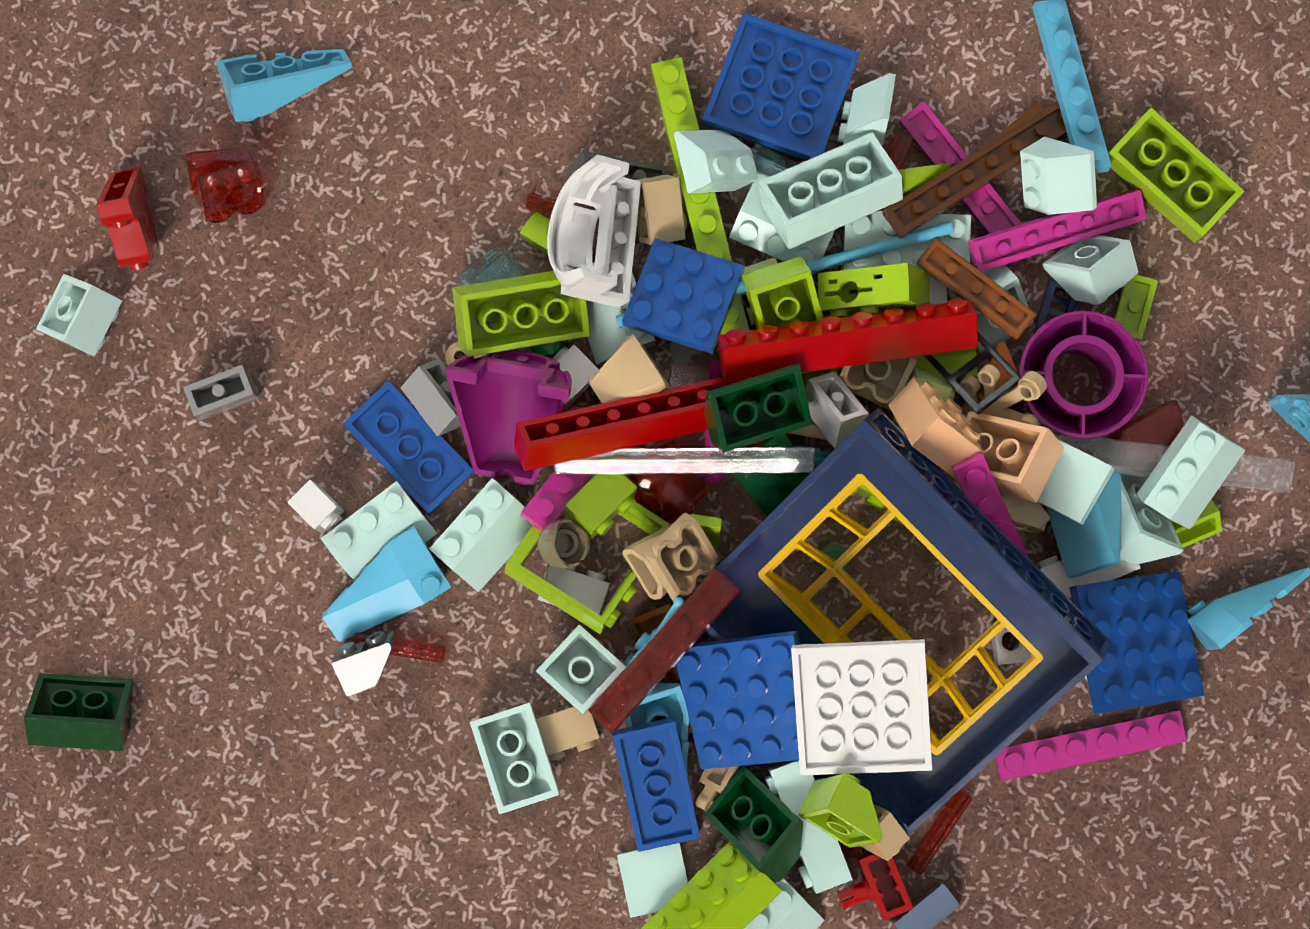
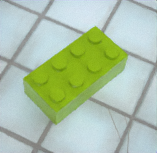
(1173, 175)
(783, 296)
(516, 314)
(720, 896)

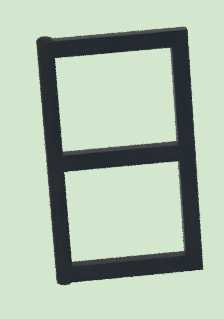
(952, 379)

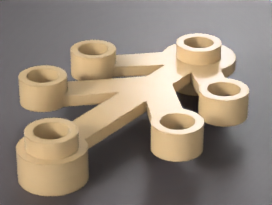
(1029, 388)

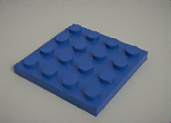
(780, 88)
(1150, 639)
(741, 700)

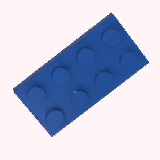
(408, 447)
(656, 784)

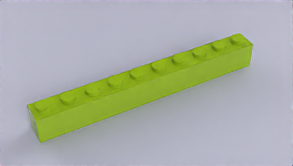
(700, 208)

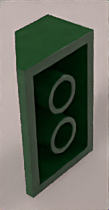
(757, 408)
(79, 712)
(758, 824)

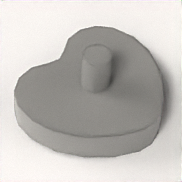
(682, 353)

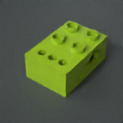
(900, 287)

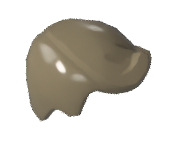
(563, 544)

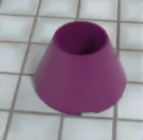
(1113, 353)

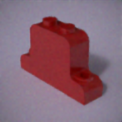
(128, 218)

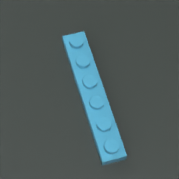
(1070, 80)

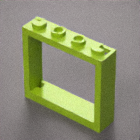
(515, 569)

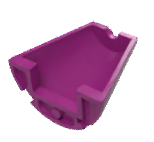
(498, 393)

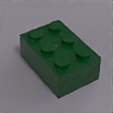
(769, 489)

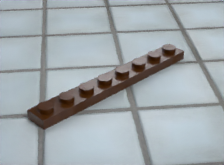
(972, 172)

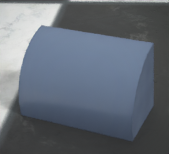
(928, 909)

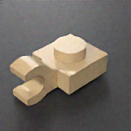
(715, 782)

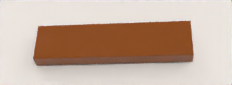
(975, 286)

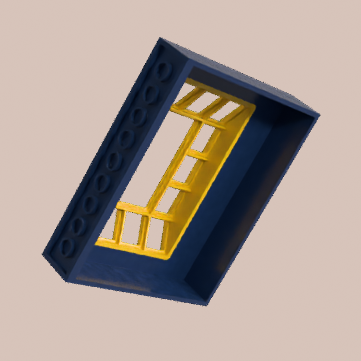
(1020, 596)

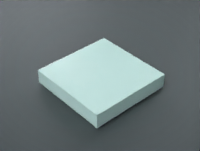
(1075, 484)
(651, 877)

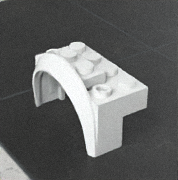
(572, 230)

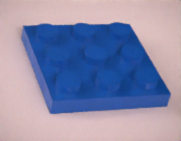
(683, 295)

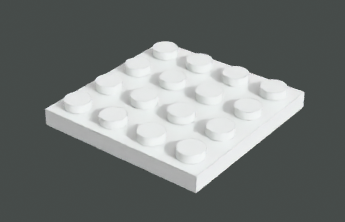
(862, 707)

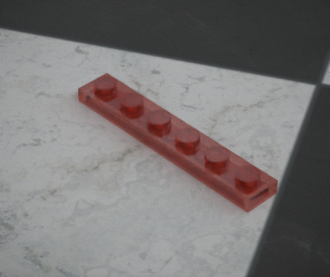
(664, 650)

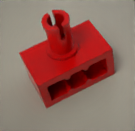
(880, 884)

